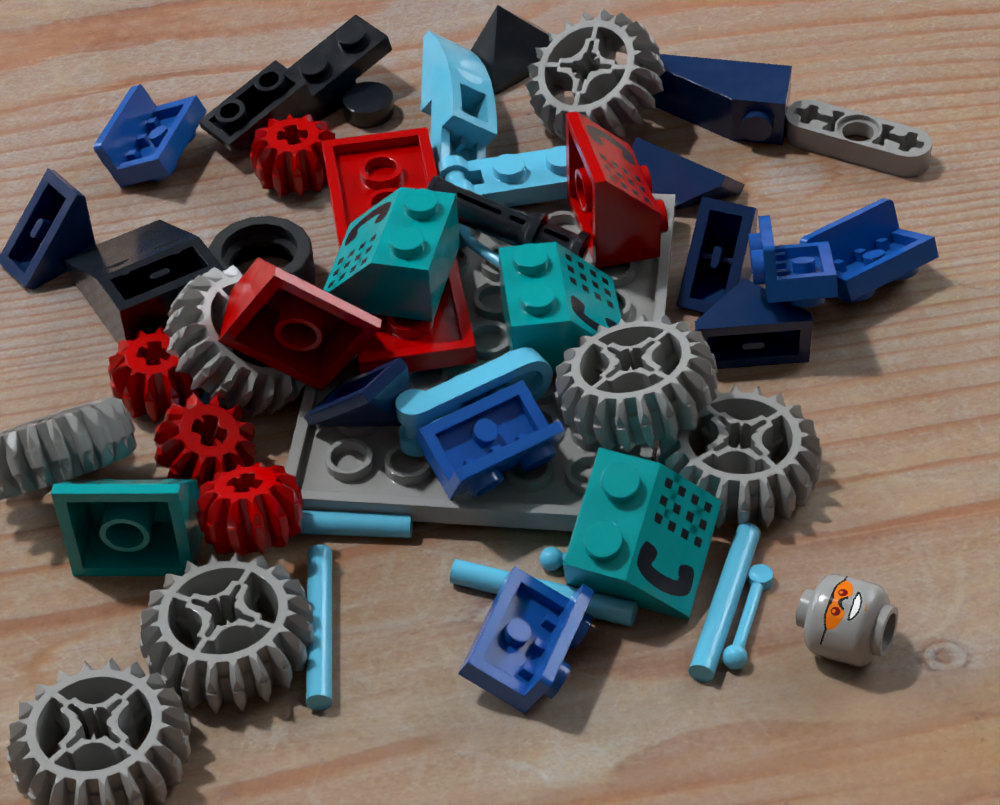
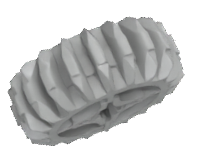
(585, 63)
(213, 366)
(636, 383)
(64, 446)
(738, 467)
(234, 648)
(101, 722)

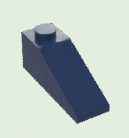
(727, 96)

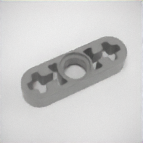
(904, 148)

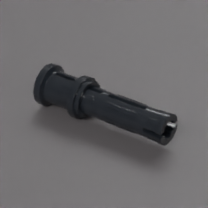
(507, 224)

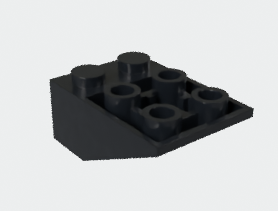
(139, 276)

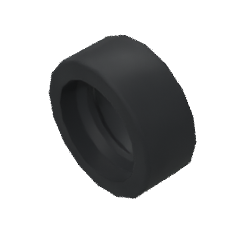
(265, 238)

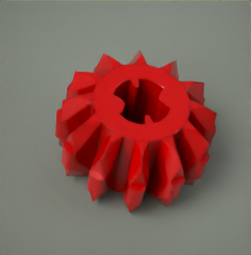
(291, 154)
(146, 376)
(189, 428)
(250, 509)

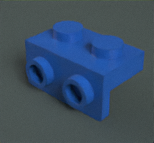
(147, 139)
(873, 250)
(793, 271)
(488, 439)
(526, 639)

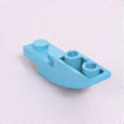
(457, 98)

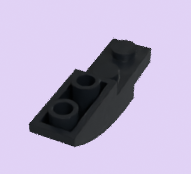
(307, 87)

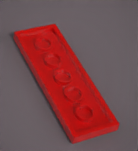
(360, 176)

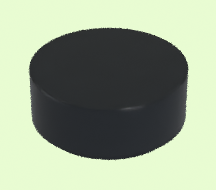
(368, 104)

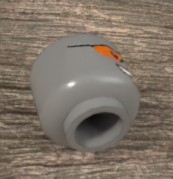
(847, 620)

